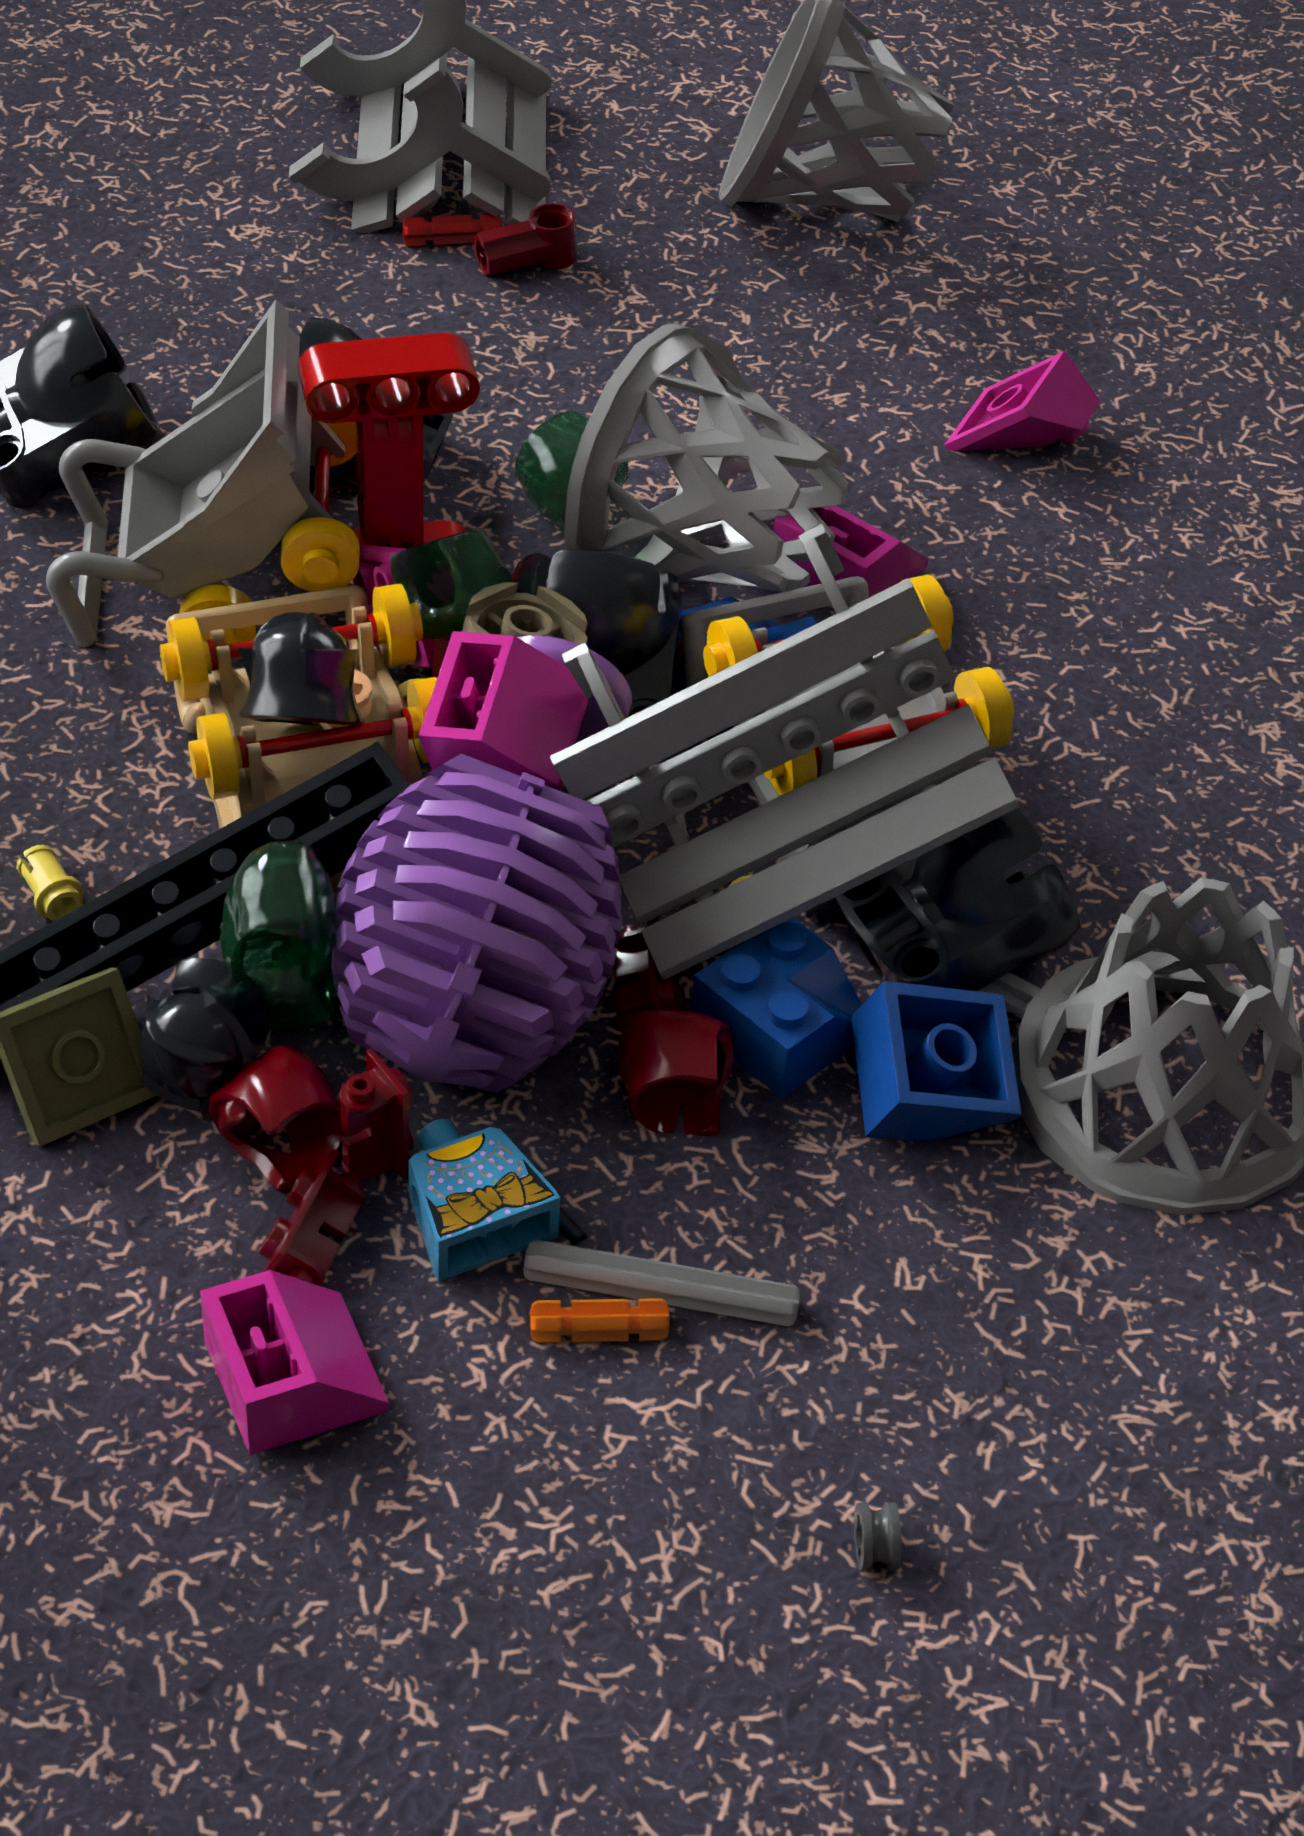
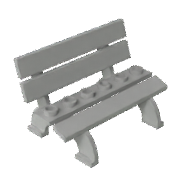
(433, 123)
(769, 740)

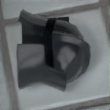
(300, 673)
(201, 1032)

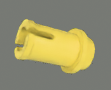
(50, 883)

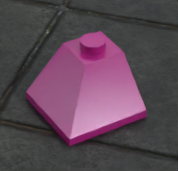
(1029, 409)

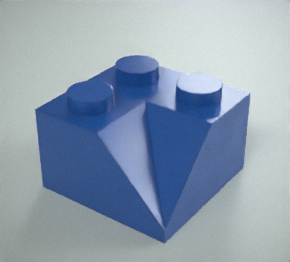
(782, 1003)
(933, 1062)

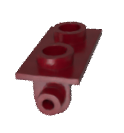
(650, 991)
(376, 1121)
(321, 1202)

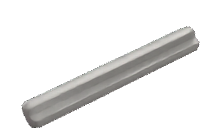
(675, 1283)

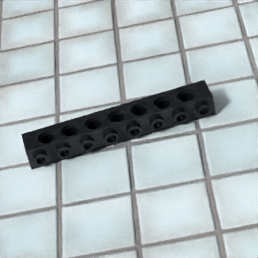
(180, 901)

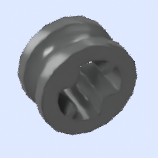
(877, 1536)

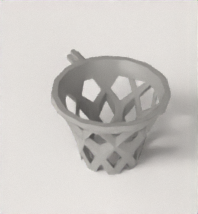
(845, 166)
(703, 466)
(1083, 1000)

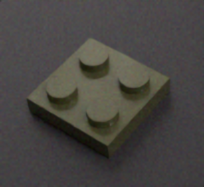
(73, 1055)

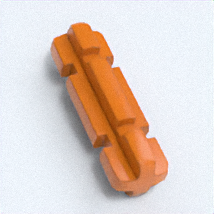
(599, 1320)

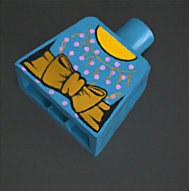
(477, 1198)

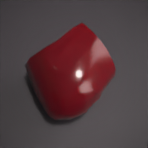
(675, 1060)
(280, 1092)

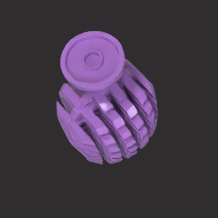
(480, 917)

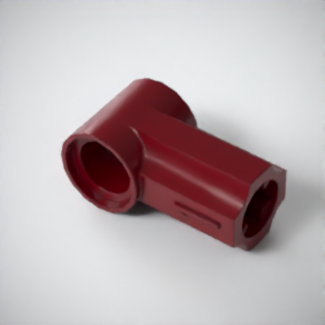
(541, 241)

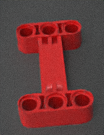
(387, 391)

